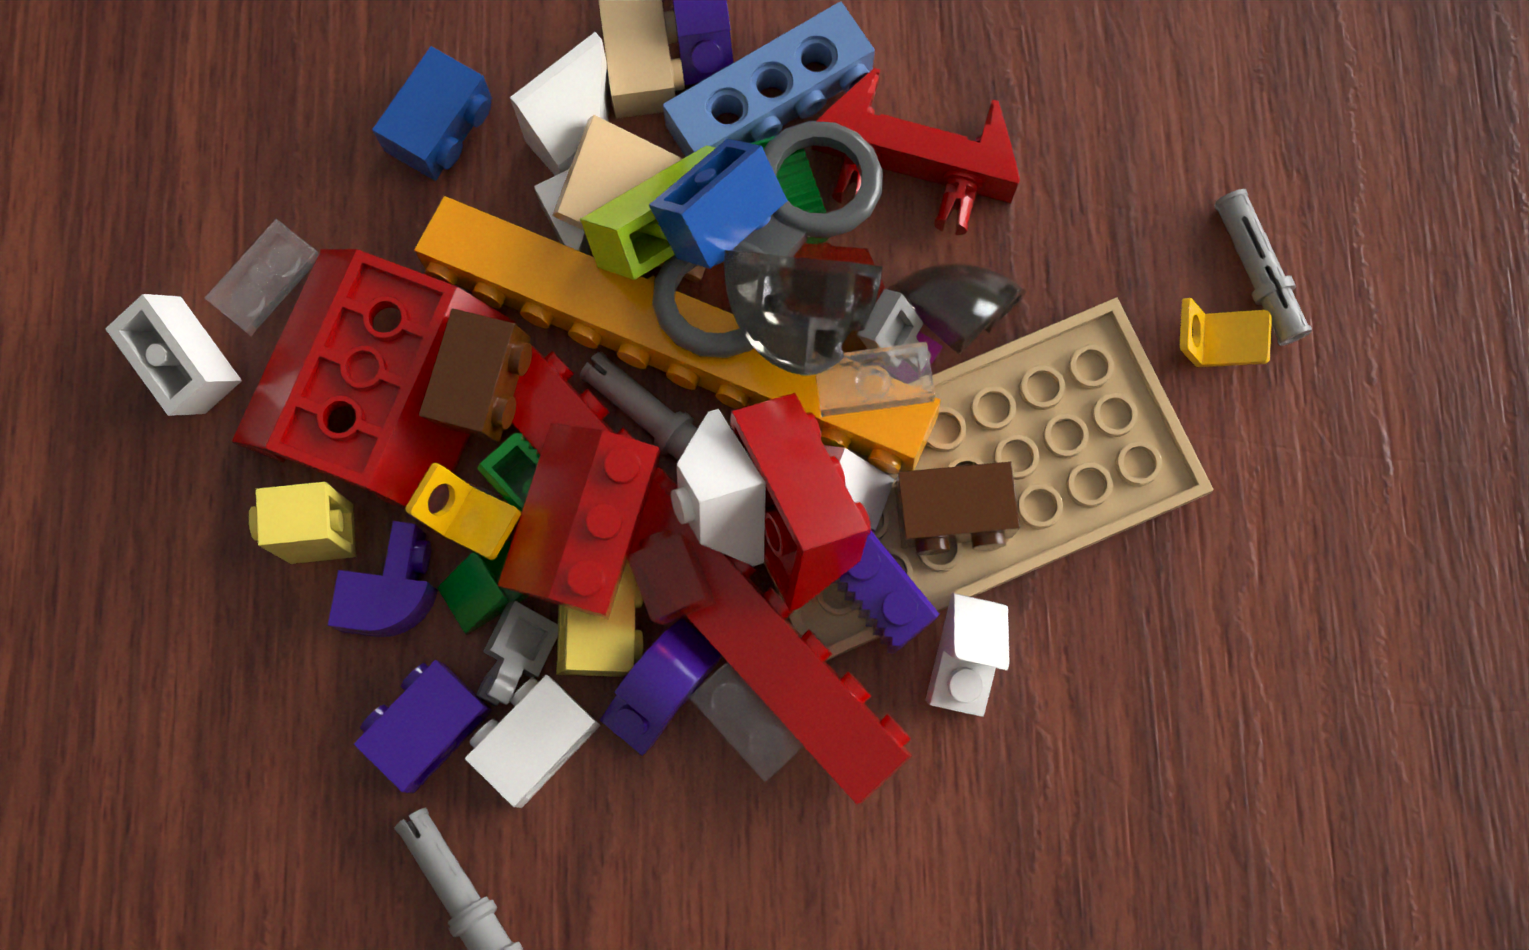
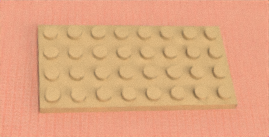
(1086, 448)

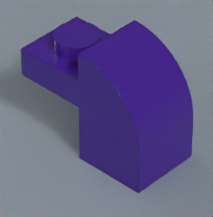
(703, 38)
(387, 602)
(660, 685)

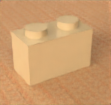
(639, 56)

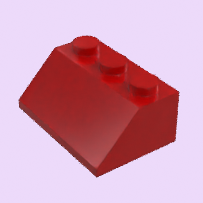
(809, 515)
(580, 518)

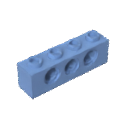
(825, 38)

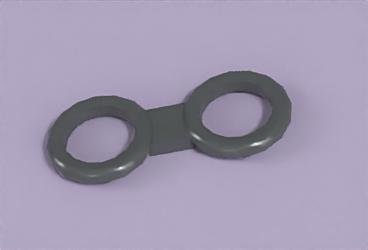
(780, 236)

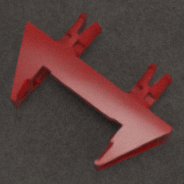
(927, 153)

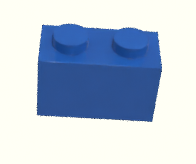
(434, 114)
(719, 203)

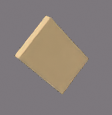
(607, 166)

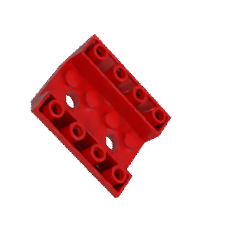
(338, 359)

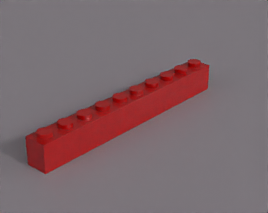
(744, 623)

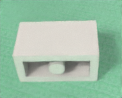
(173, 354)
(530, 740)

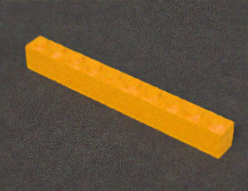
(603, 308)

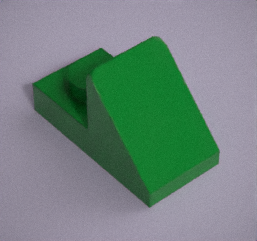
(474, 590)

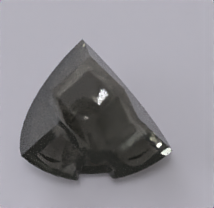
(959, 300)
(799, 307)

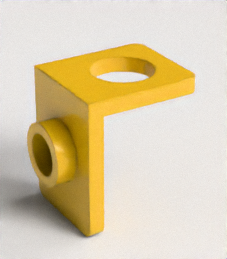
(1225, 336)
(469, 515)

